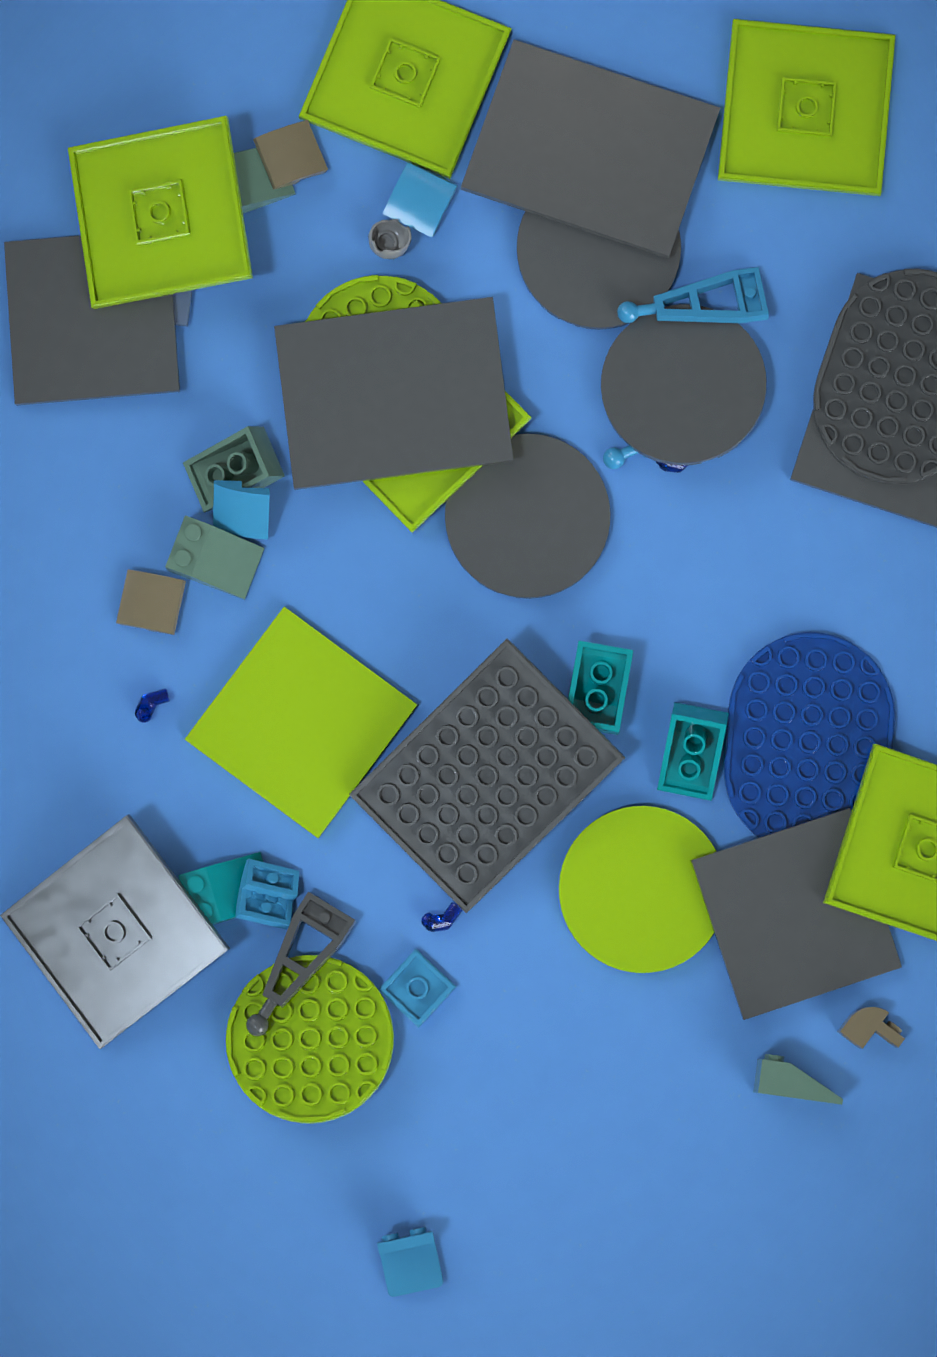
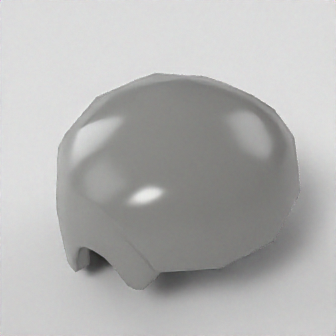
(389, 239)

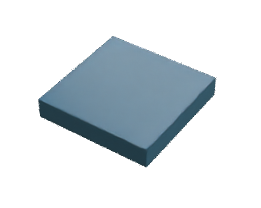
(417, 988)

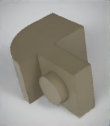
(865, 1022)

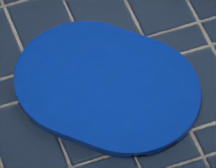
(803, 730)

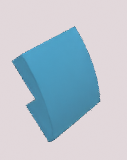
(420, 199)
(240, 509)
(267, 894)

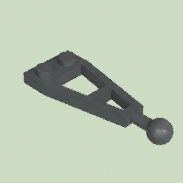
(325, 920)

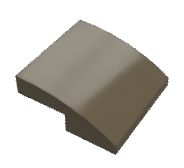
(290, 154)
(151, 602)

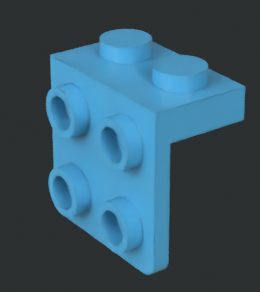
(410, 1262)

